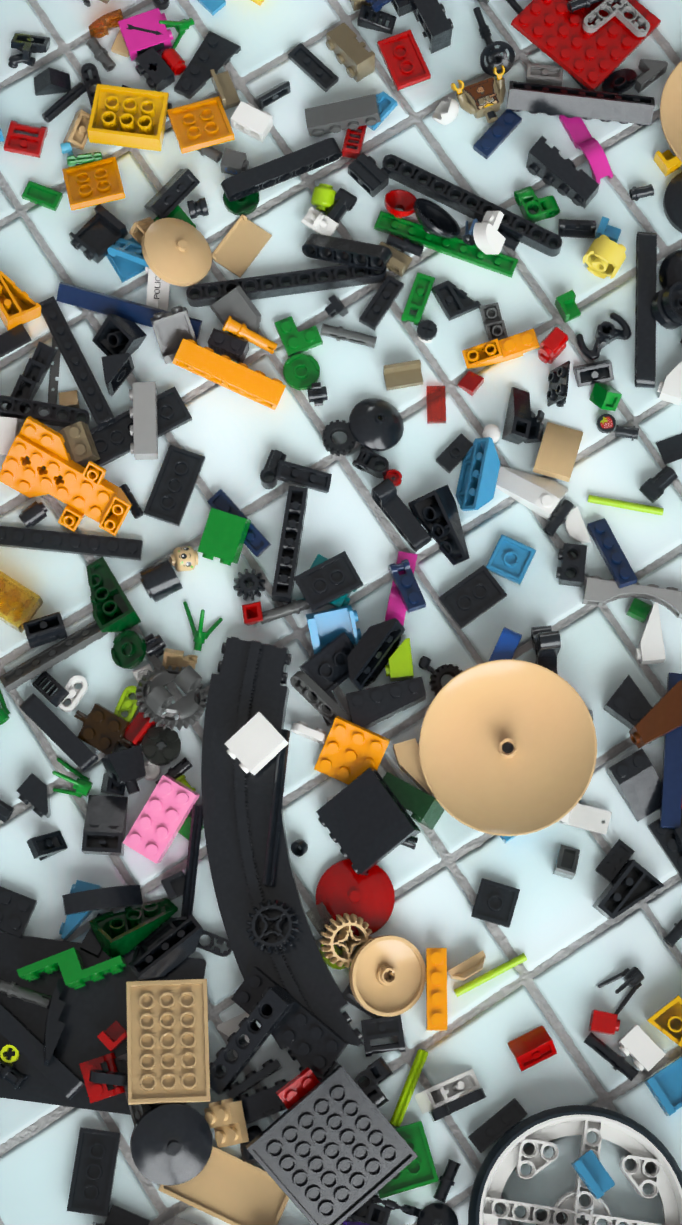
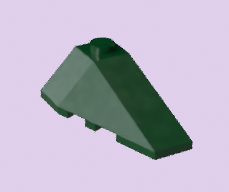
(110, 604)
(124, 930)

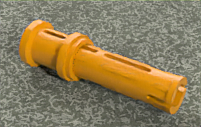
(242, 331)

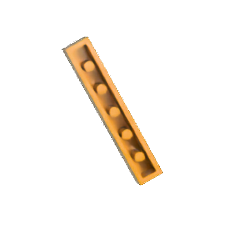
(229, 373)

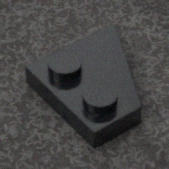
(453, 300)

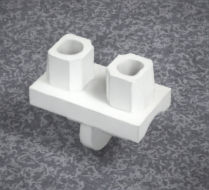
(319, 222)

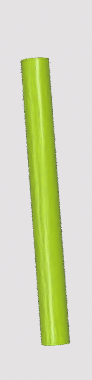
(625, 505)
(490, 974)

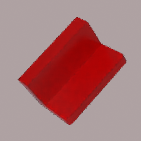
(138, 728)
(532, 1048)

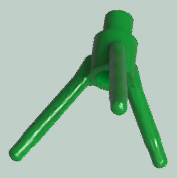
(180, 27)
(199, 636)

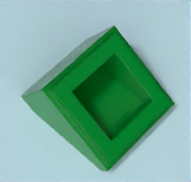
(639, 610)

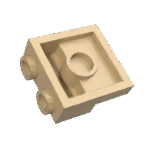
(227, 1122)

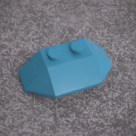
(478, 475)

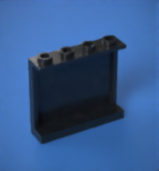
(367, 821)

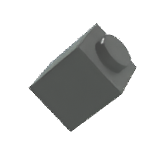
(233, 162)

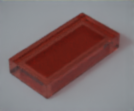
(436, 404)

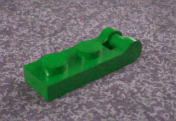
(418, 298)

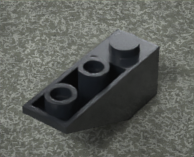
(518, 417)

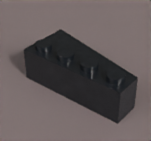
(561, 173)

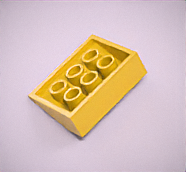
(128, 117)

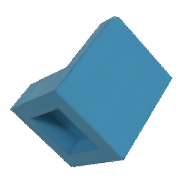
(610, 231)

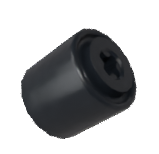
(160, 580)

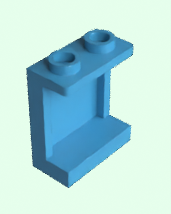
(330, 623)
(667, 1087)

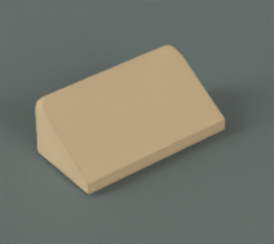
(77, 133)

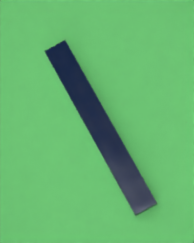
(109, 304)
(672, 772)

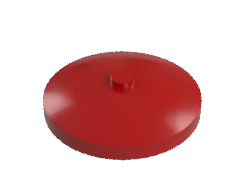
(357, 894)

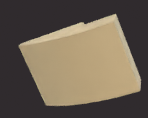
(558, 452)

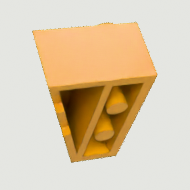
(15, 304)

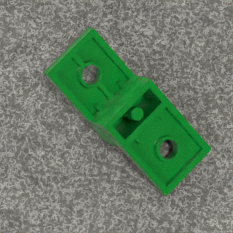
(72, 968)

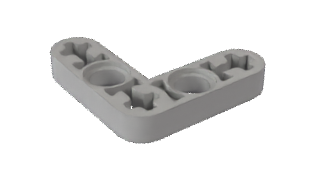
(617, 10)

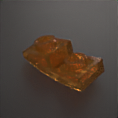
(99, 27)

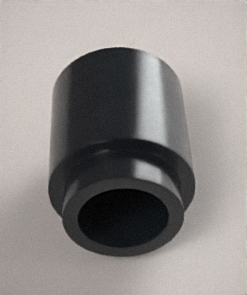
(33, 514)

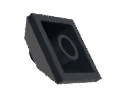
(119, 336)

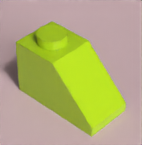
(400, 663)

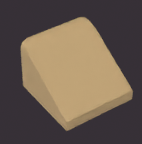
(69, 399)

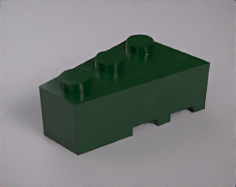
(418, 804)

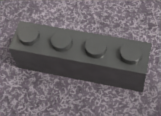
(342, 115)

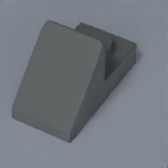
(651, 71)

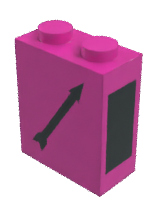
(144, 32)

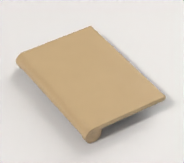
(240, 246)

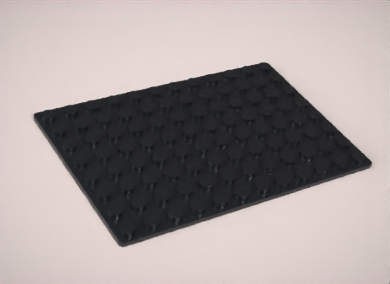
(85, 1016)

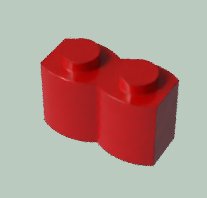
(552, 345)

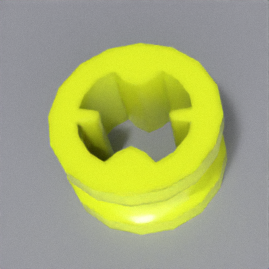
(6, 1049)

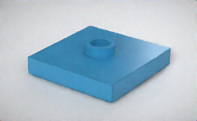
(510, 559)

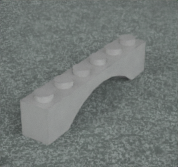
(600, 592)

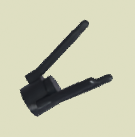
(632, 978)

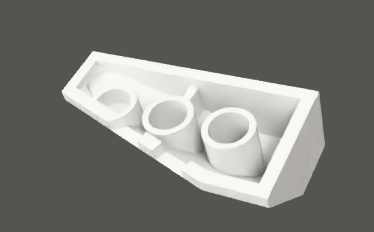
(533, 491)

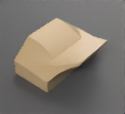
(468, 967)

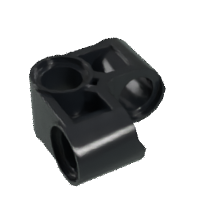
(375, 1073)

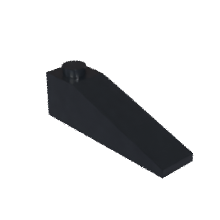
(440, 517)

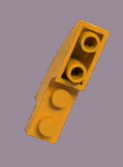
(502, 350)

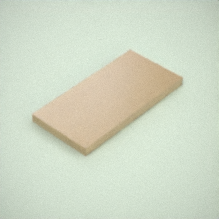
(232, 1191)

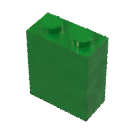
(224, 536)

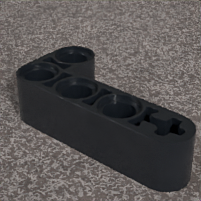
(399, 515)

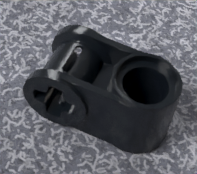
(368, 461)

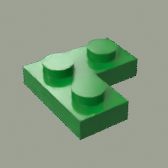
(295, 341)

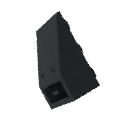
(105, 825)

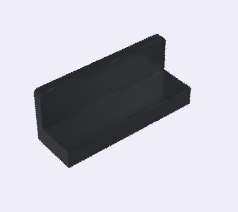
(172, 193)

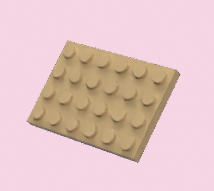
(167, 1041)

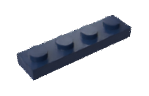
(254, 539)
(612, 553)

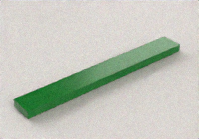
(452, 247)

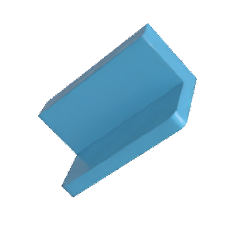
(593, 1174)

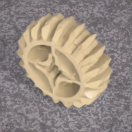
(344, 925)

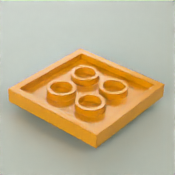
(200, 124)
(93, 183)
(350, 751)

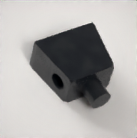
(126, 768)

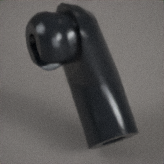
(15, 59)

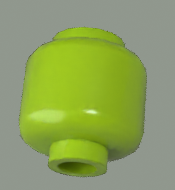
(323, 197)

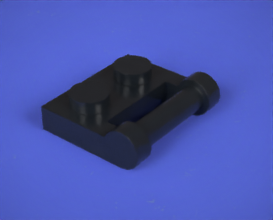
(383, 1028)

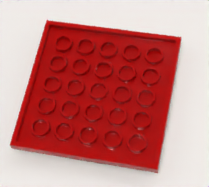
(582, 54)

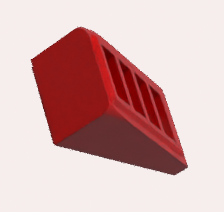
(351, 152)

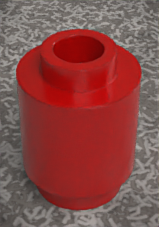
(174, 61)

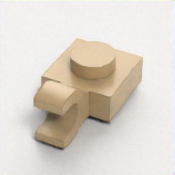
(177, 658)

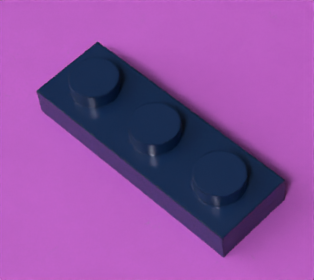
(497, 133)

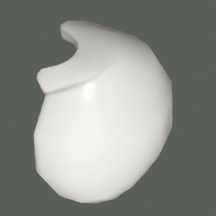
(446, 111)

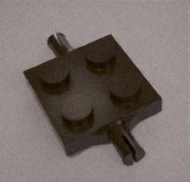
(103, 729)

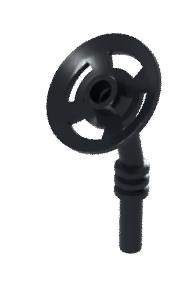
(490, 49)

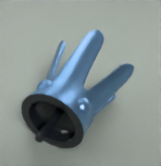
(468, 237)

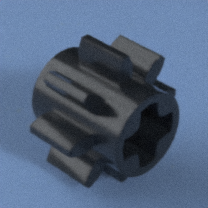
(317, 394)
(154, 645)

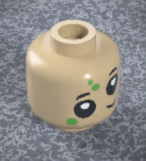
(184, 558)

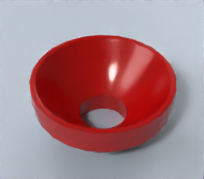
(399, 199)

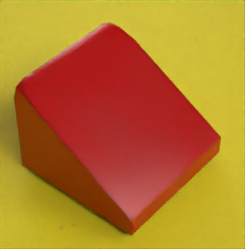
(471, 382)
(252, 613)

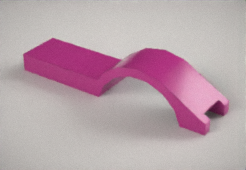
(589, 146)
(396, 607)

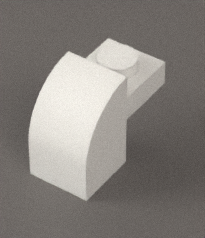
(486, 233)

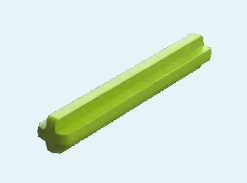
(409, 1087)

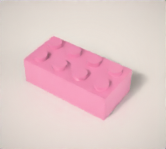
(161, 818)

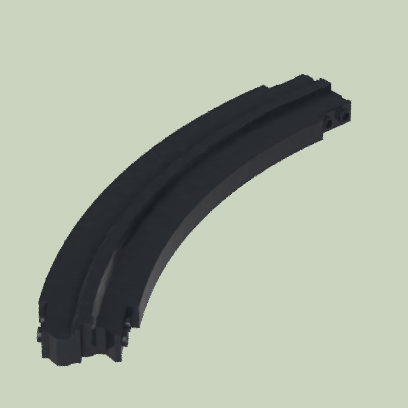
(236, 836)

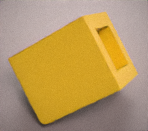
(667, 162)

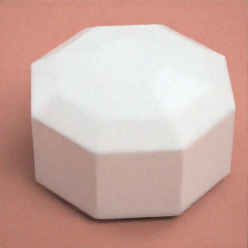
(492, 431)

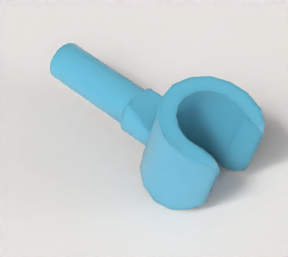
(66, 148)

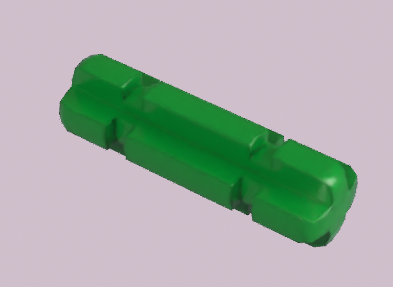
(83, 158)

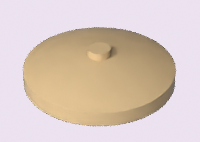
(176, 252)
(387, 975)

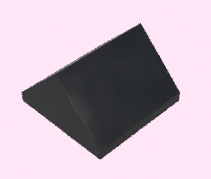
(116, 370)

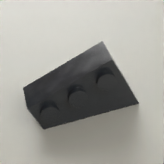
(628, 704)
(262, 1103)

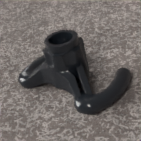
(605, 335)

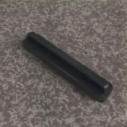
(64, 102)

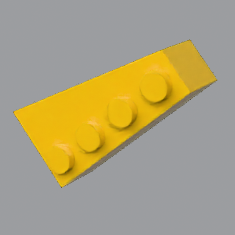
(669, 1020)

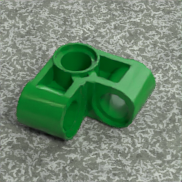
(544, 207)

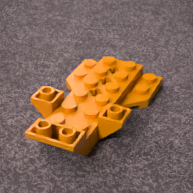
(80, 488)

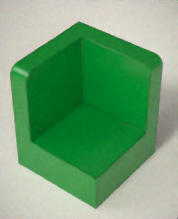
(567, 307)
(605, 396)

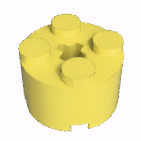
(604, 257)

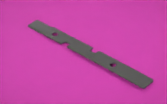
(54, 372)

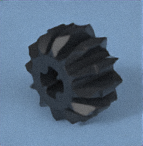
(249, 577)

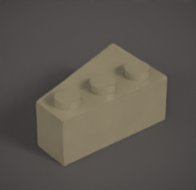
(350, 52)

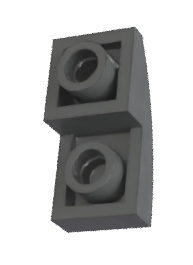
(493, 321)

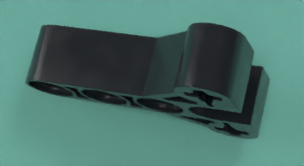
(546, 646)

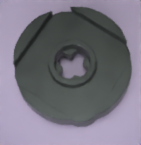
(167, 754)

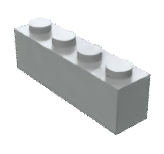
(144, 421)

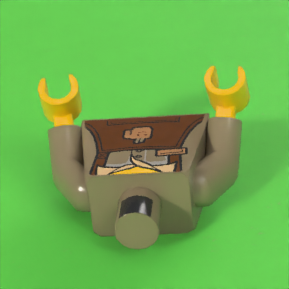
(482, 97)

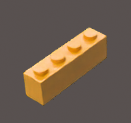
(436, 989)

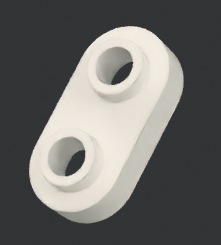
(74, 695)
(302, 729)

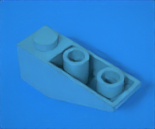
(75, 920)

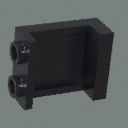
(98, 234)

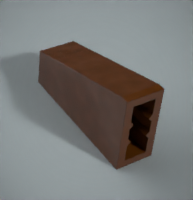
(660, 719)

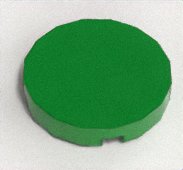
(301, 371)

